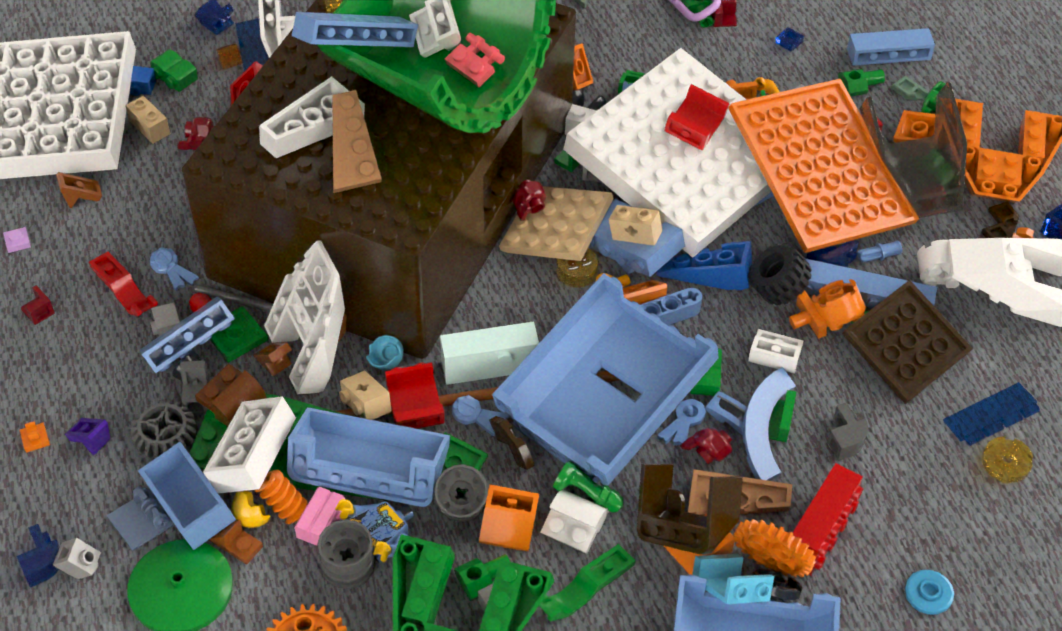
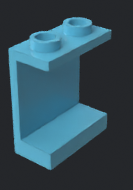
(726, 582)

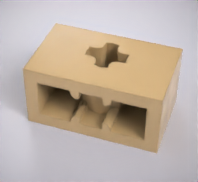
(148, 119)
(635, 225)
(365, 396)

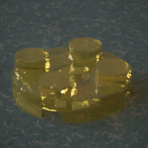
(1004, 471)

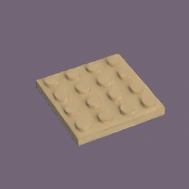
(562, 227)

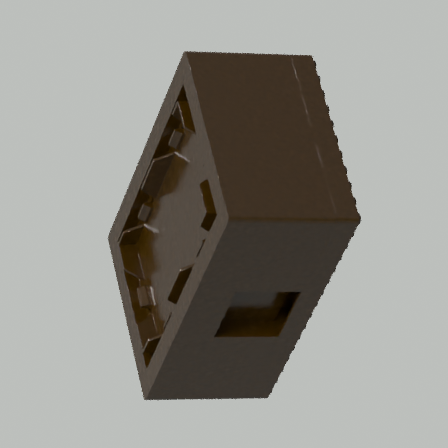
(398, 244)

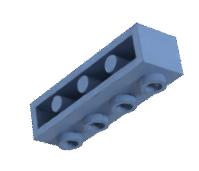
(887, 44)
(187, 334)

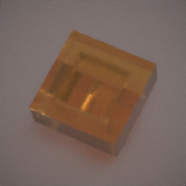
(229, 56)

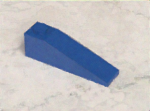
(719, 268)

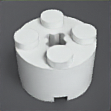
(935, 265)

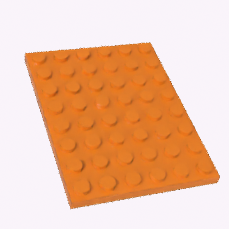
(822, 165)

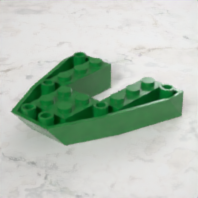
(421, 577)

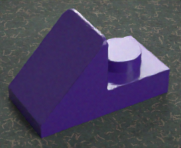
(90, 432)

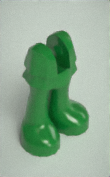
(601, 495)

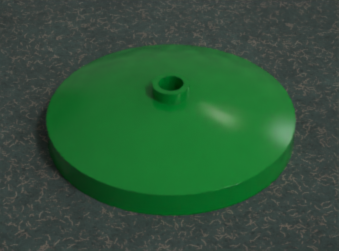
(180, 587)

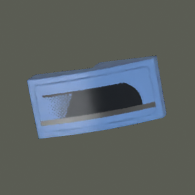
(727, 409)

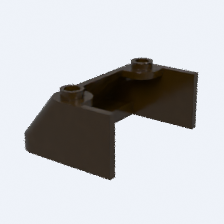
(664, 518)

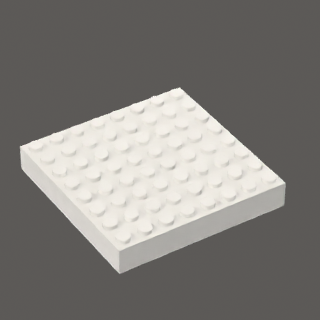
(63, 103)
(657, 171)

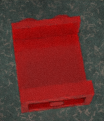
(697, 117)
(414, 396)

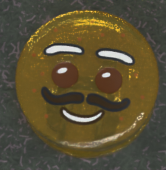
(578, 273)

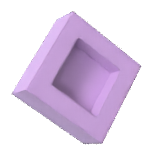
(17, 239)

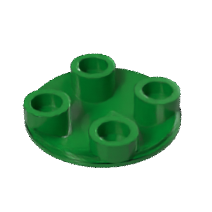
(929, 102)

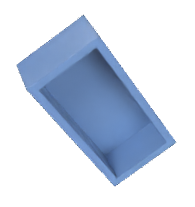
(187, 495)

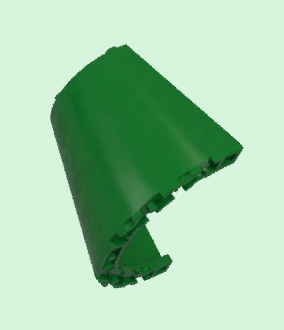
(431, 85)

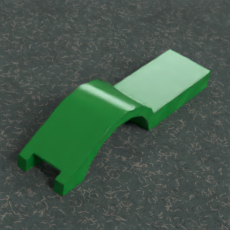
(587, 583)

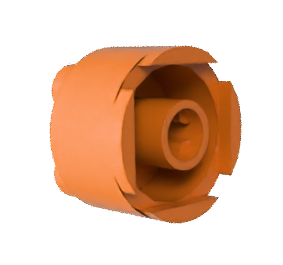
(839, 303)

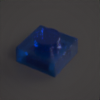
(789, 39)

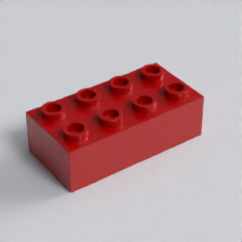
(829, 512)

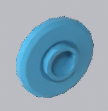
(929, 592)

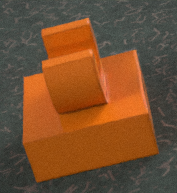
(34, 436)

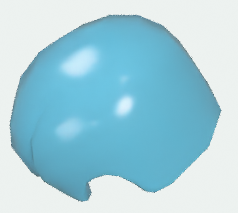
(385, 352)

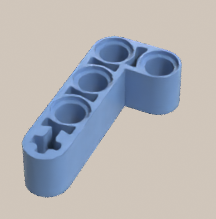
(675, 306)

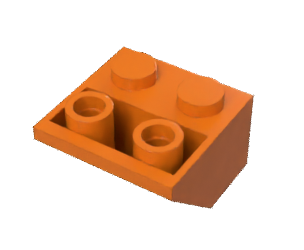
(508, 518)

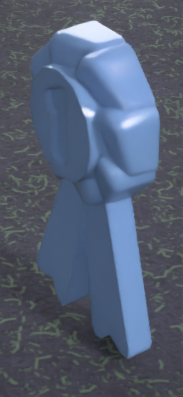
(166, 262)
(468, 411)
(688, 414)

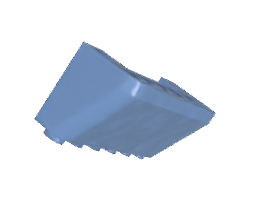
(366, 457)

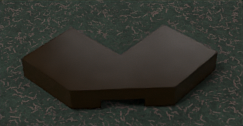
(1007, 221)
(519, 449)

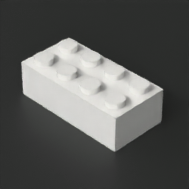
(249, 445)

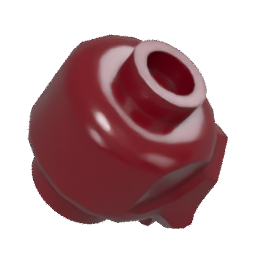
(196, 132)
(529, 198)
(711, 444)

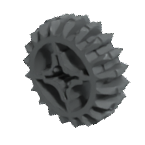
(158, 424)

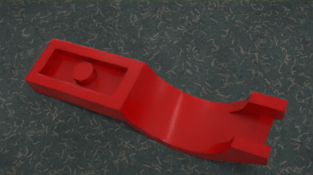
(121, 284)

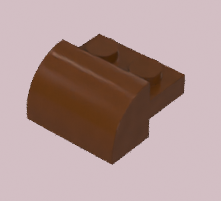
(228, 391)

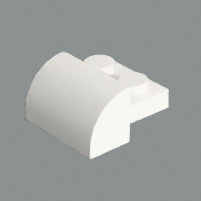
(436, 27)
(775, 351)
(574, 520)

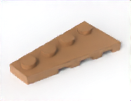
(352, 149)
(757, 494)

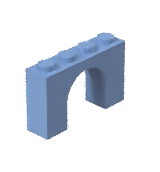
(640, 257)

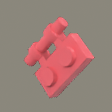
(469, 64)

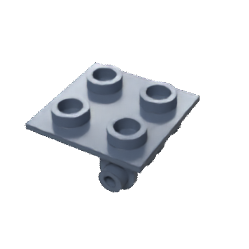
(140, 518)

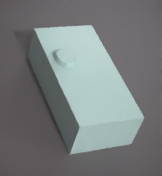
(486, 352)

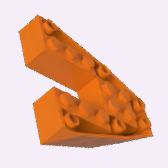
(1006, 174)

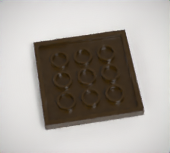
(907, 341)

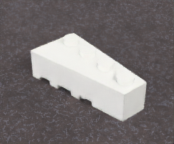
(302, 121)

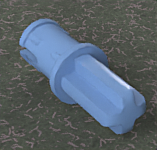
(880, 251)

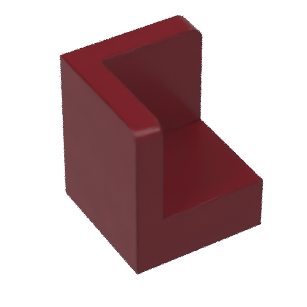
(725, 14)
(38, 308)

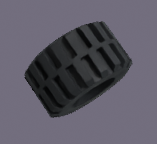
(779, 274)

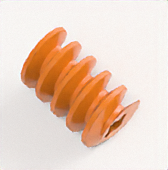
(282, 496)

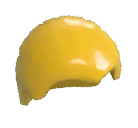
(248, 512)

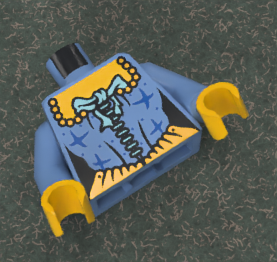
(381, 521)

